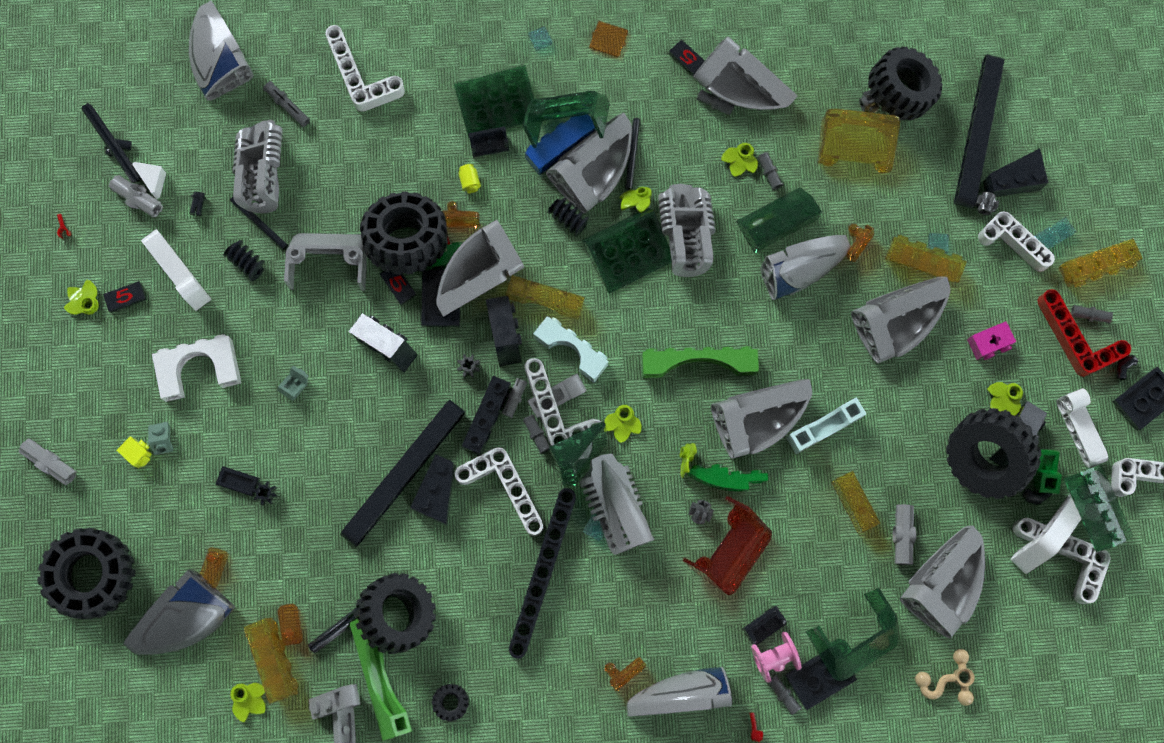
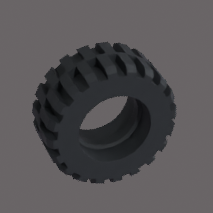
(893, 94)
(373, 623)

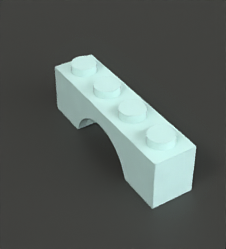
(551, 334)
(826, 426)

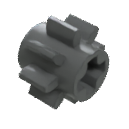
(867, 103)
(986, 203)
(470, 360)
(701, 512)

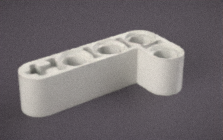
(1017, 244)
(1082, 428)
(1134, 473)

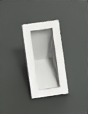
(152, 176)

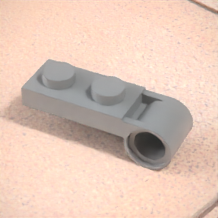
(562, 392)
(334, 701)
(344, 726)

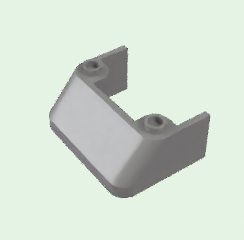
(309, 243)

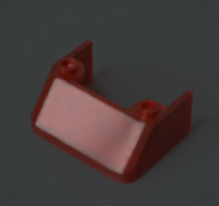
(736, 552)

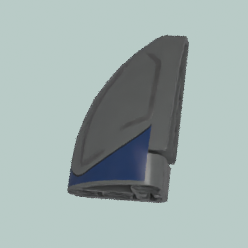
(180, 617)

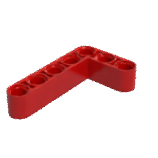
(1076, 338)

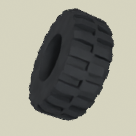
(409, 253)
(1009, 434)
(58, 566)

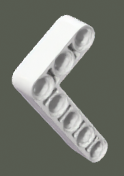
(352, 75)
(176, 270)
(553, 410)
(508, 484)
(1050, 539)
(1070, 551)

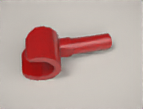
(62, 227)
(755, 735)

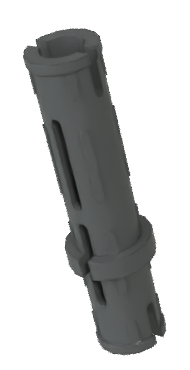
(281, 99)

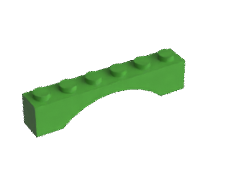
(739, 361)
(389, 713)

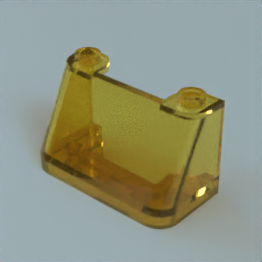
(858, 138)

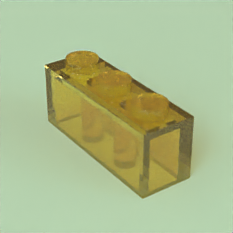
(855, 502)

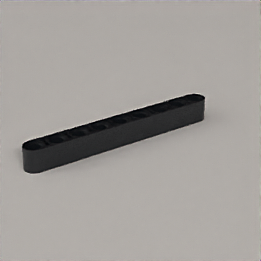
(979, 131)
(402, 473)
(541, 562)

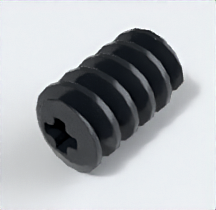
(568, 216)
(244, 261)

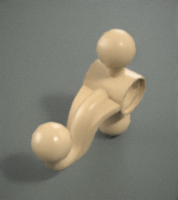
(965, 696)

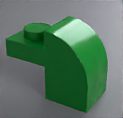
(1047, 477)

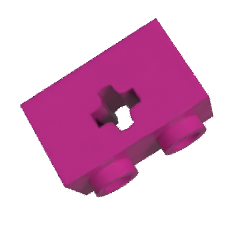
(1000, 334)

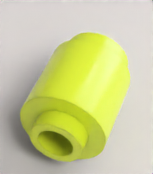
(469, 178)

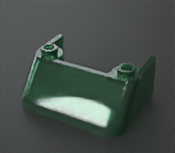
(564, 107)
(846, 662)

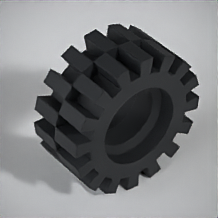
(438, 707)

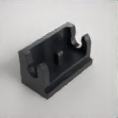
(489, 142)
(764, 625)

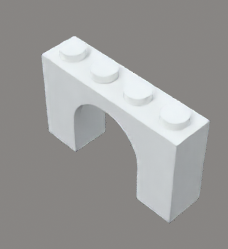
(169, 364)

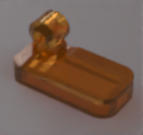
(460, 219)
(863, 238)
(214, 566)
(290, 624)
(621, 678)

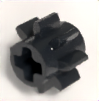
(259, 492)

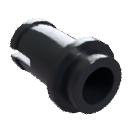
(197, 202)

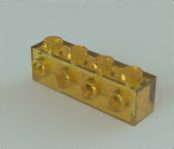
(924, 259)
(1101, 262)
(271, 660)

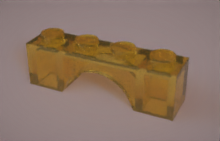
(556, 299)

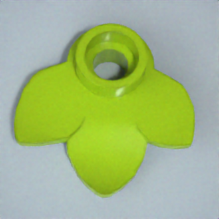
(738, 161)
(638, 198)
(81, 298)
(1003, 400)
(623, 426)
(687, 454)
(250, 702)

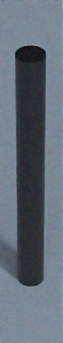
(632, 155)
(260, 224)

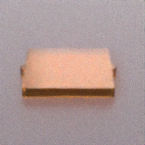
(608, 39)

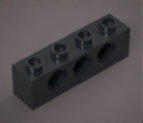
(486, 416)

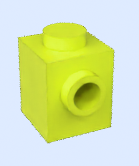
(135, 452)

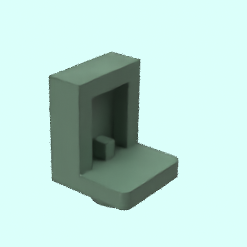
(293, 383)
(159, 438)

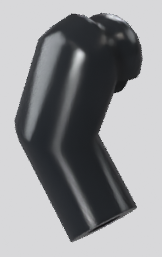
(124, 144)
(1124, 364)
(1034, 497)

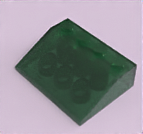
(494, 99)
(628, 250)
(573, 455)
(1098, 508)

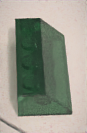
(779, 219)

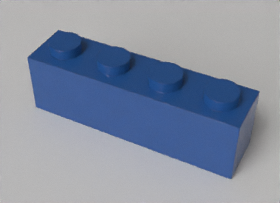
(559, 142)

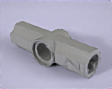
(135, 196)
(47, 461)
(904, 534)

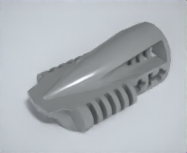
(256, 166)
(689, 224)
(614, 500)

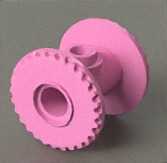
(776, 658)

